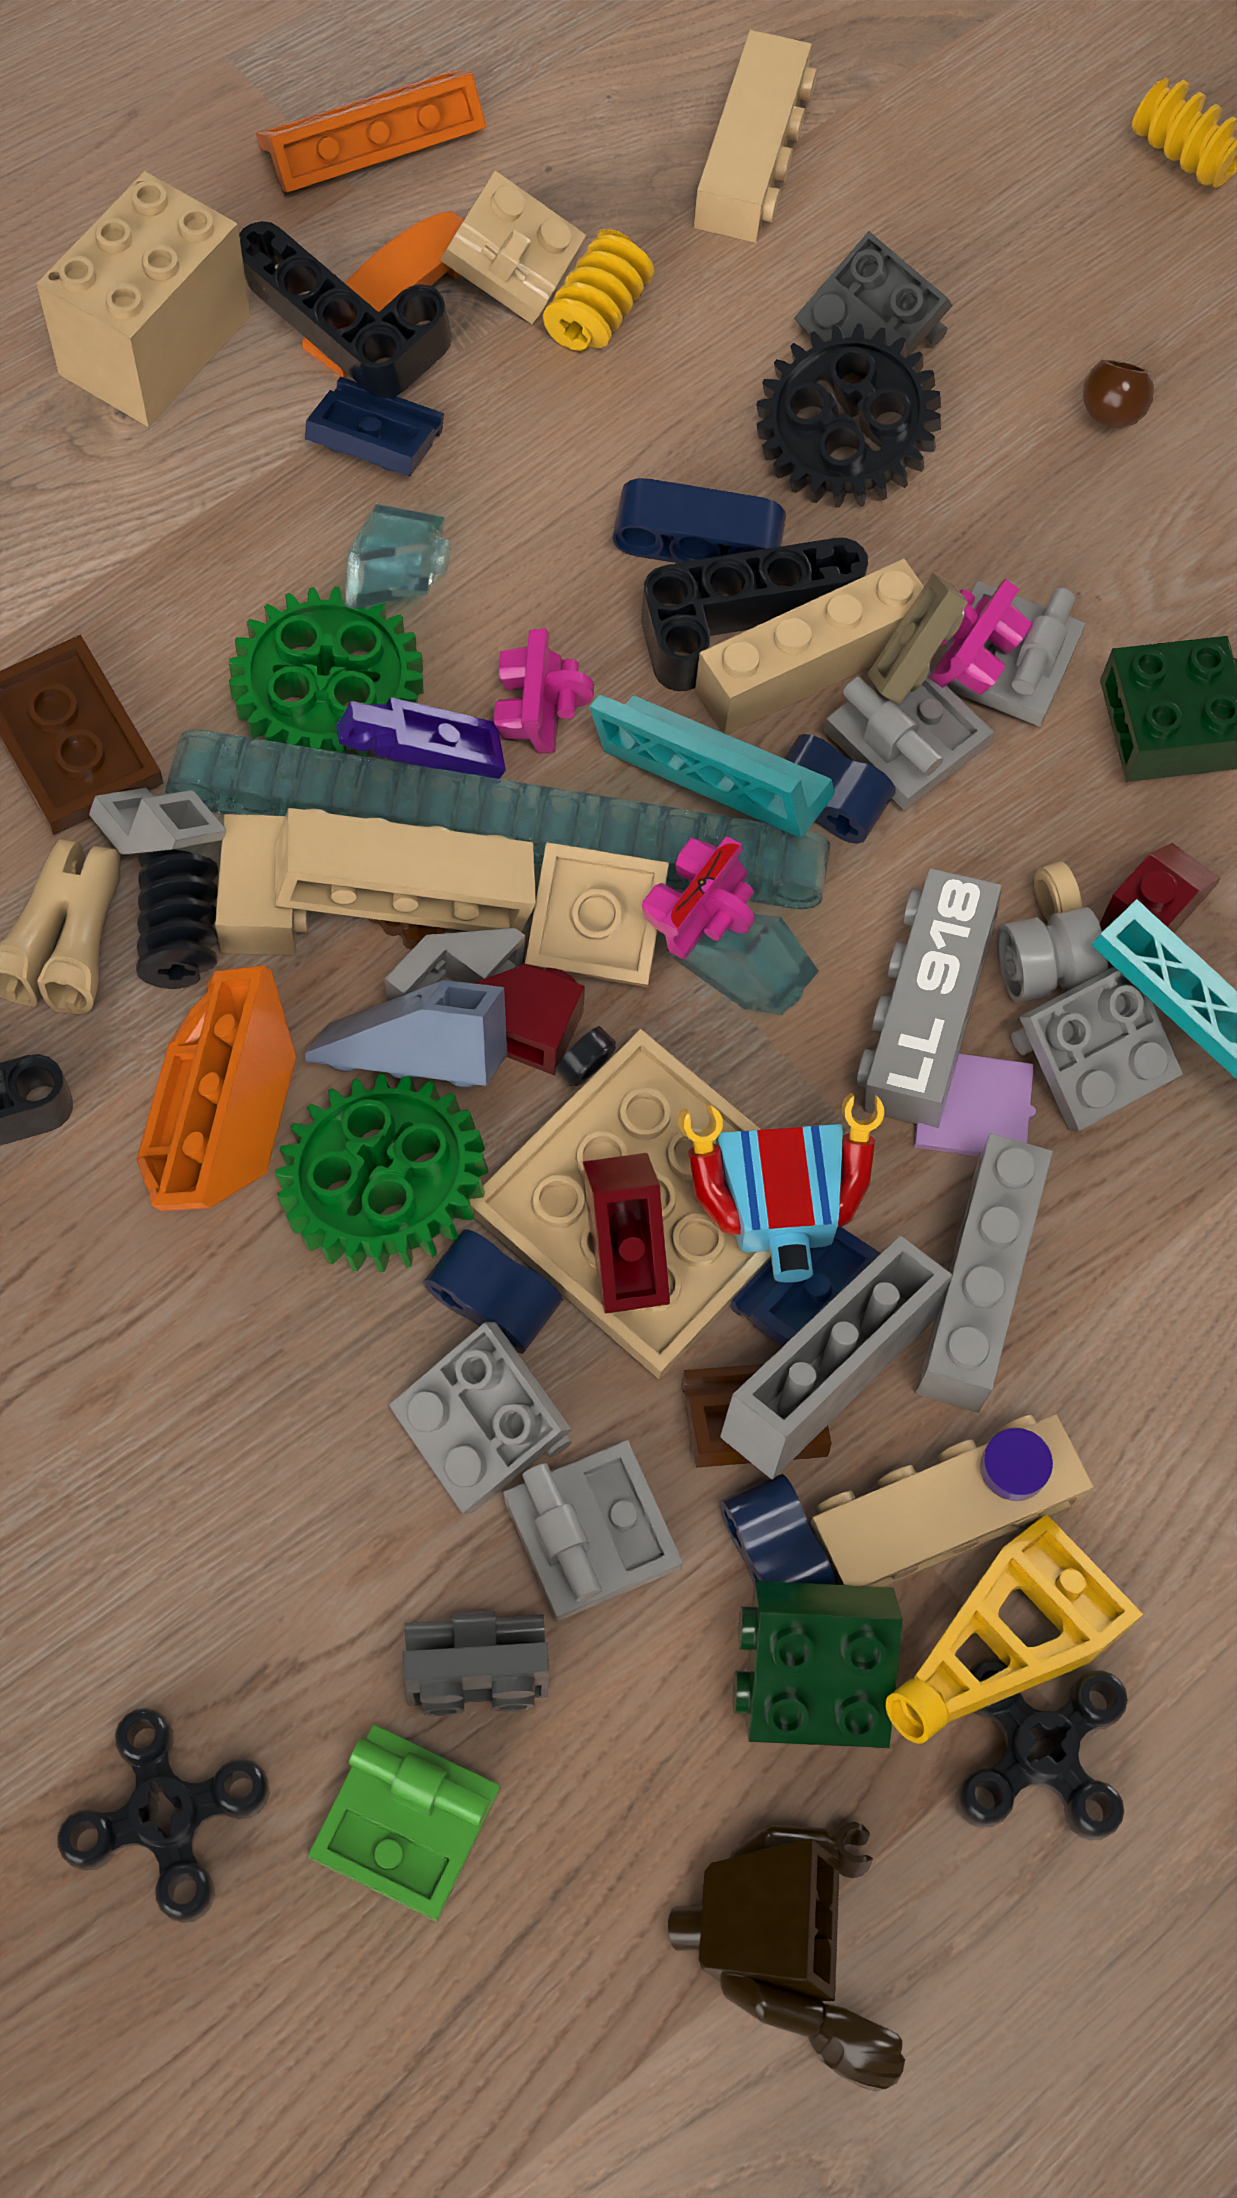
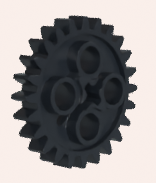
(889, 386)

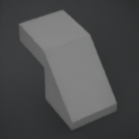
(147, 823)
(459, 957)

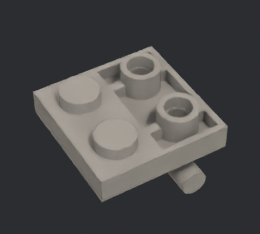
(1036, 664)
(912, 741)
(1098, 1047)
(480, 1418)
(591, 1529)

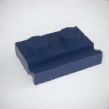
(374, 428)
(786, 1308)

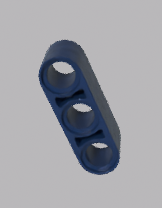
(693, 522)

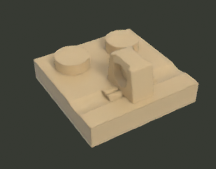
(513, 247)
(593, 915)

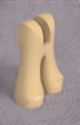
(82, 896)

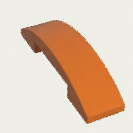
(401, 263)

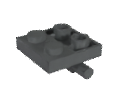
(878, 292)
(478, 1664)

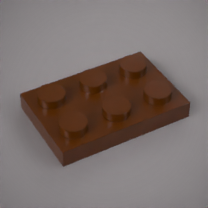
(70, 734)

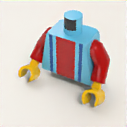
(782, 1184)

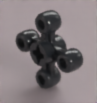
(1058, 1770)
(131, 1826)

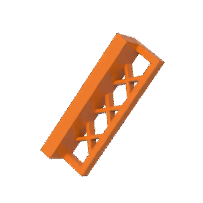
(373, 129)

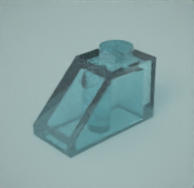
(395, 556)
(754, 969)

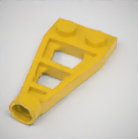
(1066, 1590)

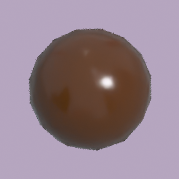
(1118, 393)

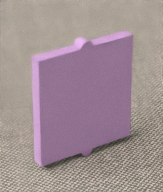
(981, 1100)

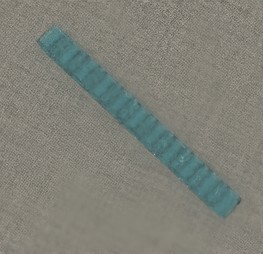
(269, 777)

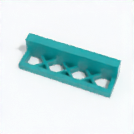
(712, 763)
(1174, 980)

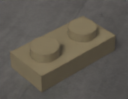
(907, 655)

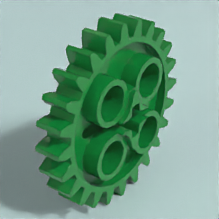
(322, 673)
(381, 1172)

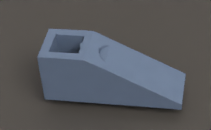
(433, 1032)

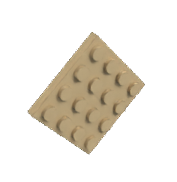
(541, 1203)

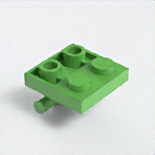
(404, 1822)

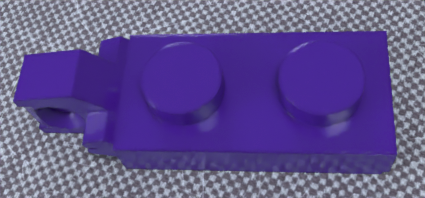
(423, 737)

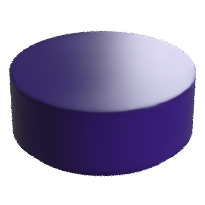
(1016, 1464)

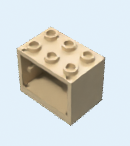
(145, 298)

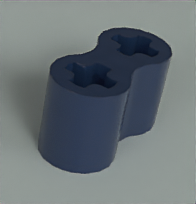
(859, 788)
(491, 1287)
(775, 1534)

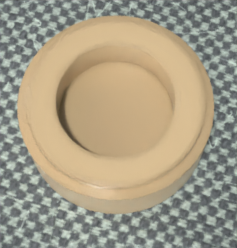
(1056, 889)

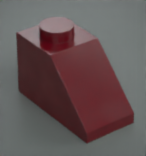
(1166, 884)
(539, 1013)
(627, 1232)

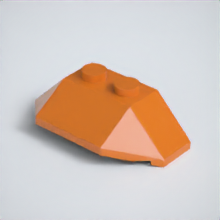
(219, 1094)

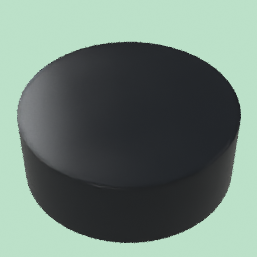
(586, 1056)

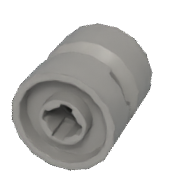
(1041, 956)

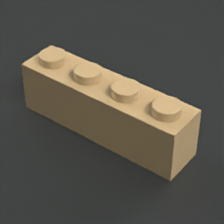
(754, 136)
(804, 648)
(403, 872)
(939, 1511)

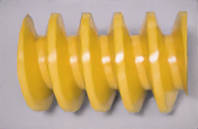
(1188, 133)
(598, 292)

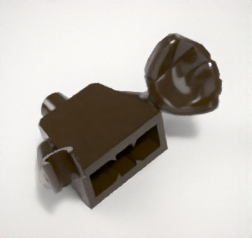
(773, 1943)

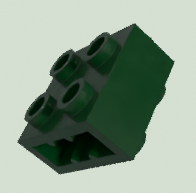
(1173, 707)
(818, 1664)

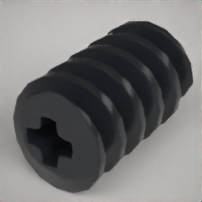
(176, 918)

